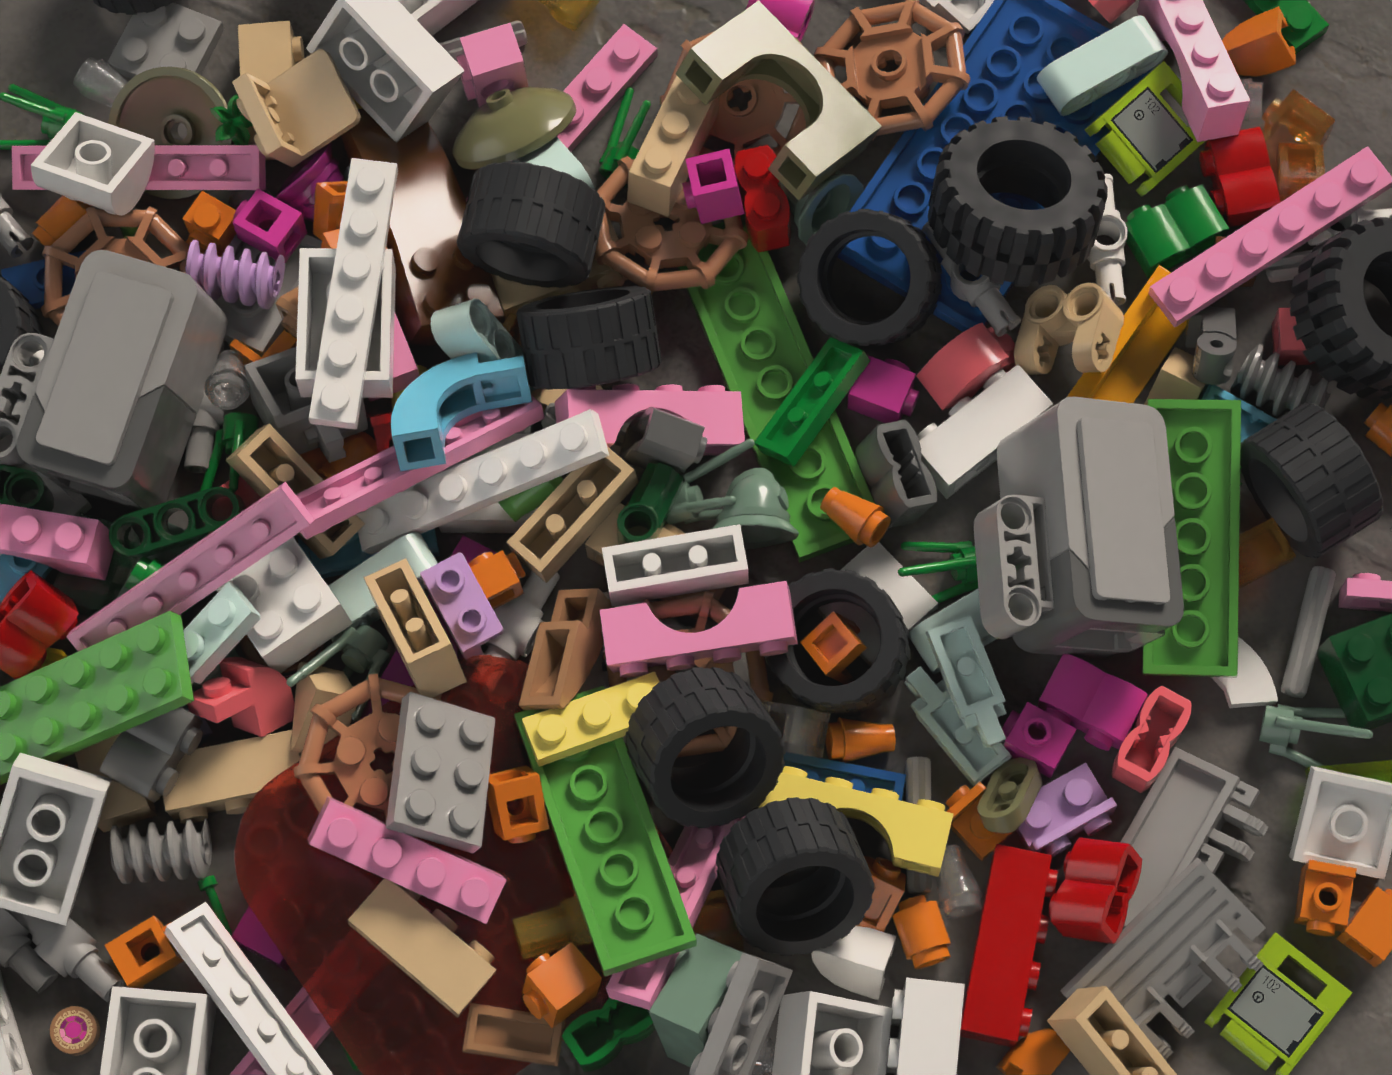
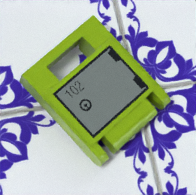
(1146, 130)
(1273, 1013)

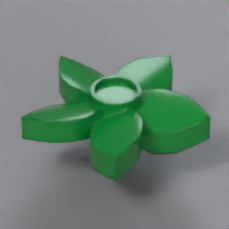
(233, 125)

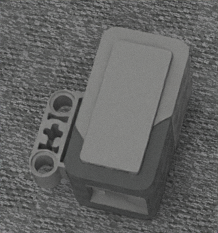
(114, 383)
(1081, 533)

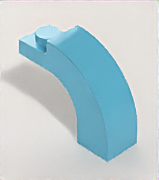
(445, 397)

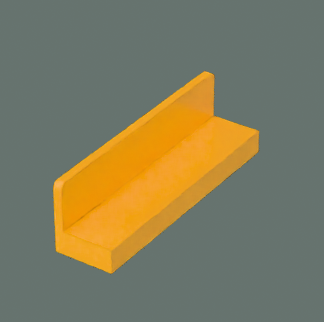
(1139, 351)

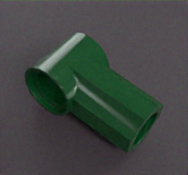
(650, 503)

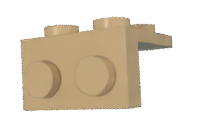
(298, 108)

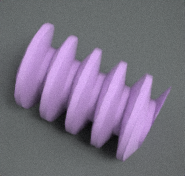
(236, 277)

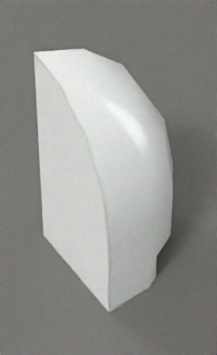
(857, 961)

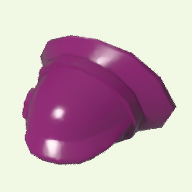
(299, 187)

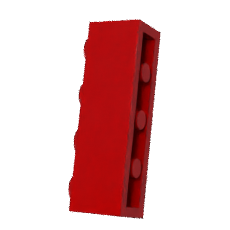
(1006, 946)

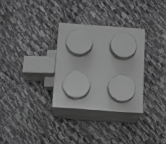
(279, 403)

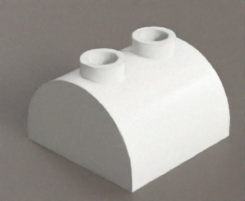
(96, 164)

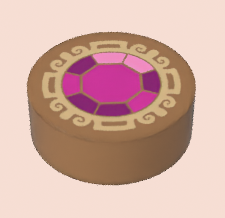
(75, 1030)

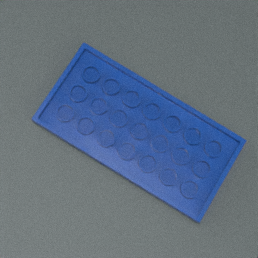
(1003, 67)

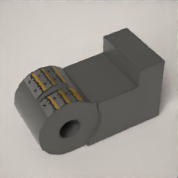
(1214, 337)

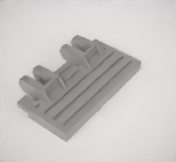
(1184, 823)
(1164, 947)

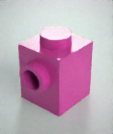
(713, 186)
(884, 391)
(1037, 737)

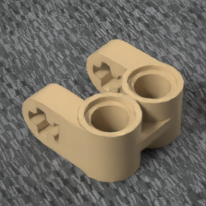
(1058, 318)

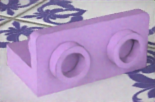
(462, 604)
(1065, 809)

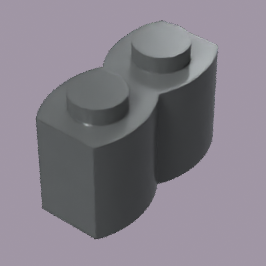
(663, 439)
(895, 472)
(149, 753)

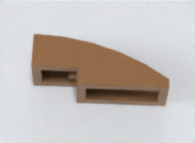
(565, 649)

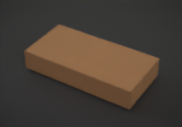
(512, 1035)

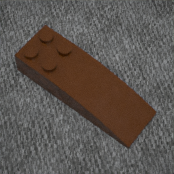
(423, 228)

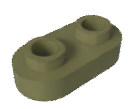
(1010, 795)

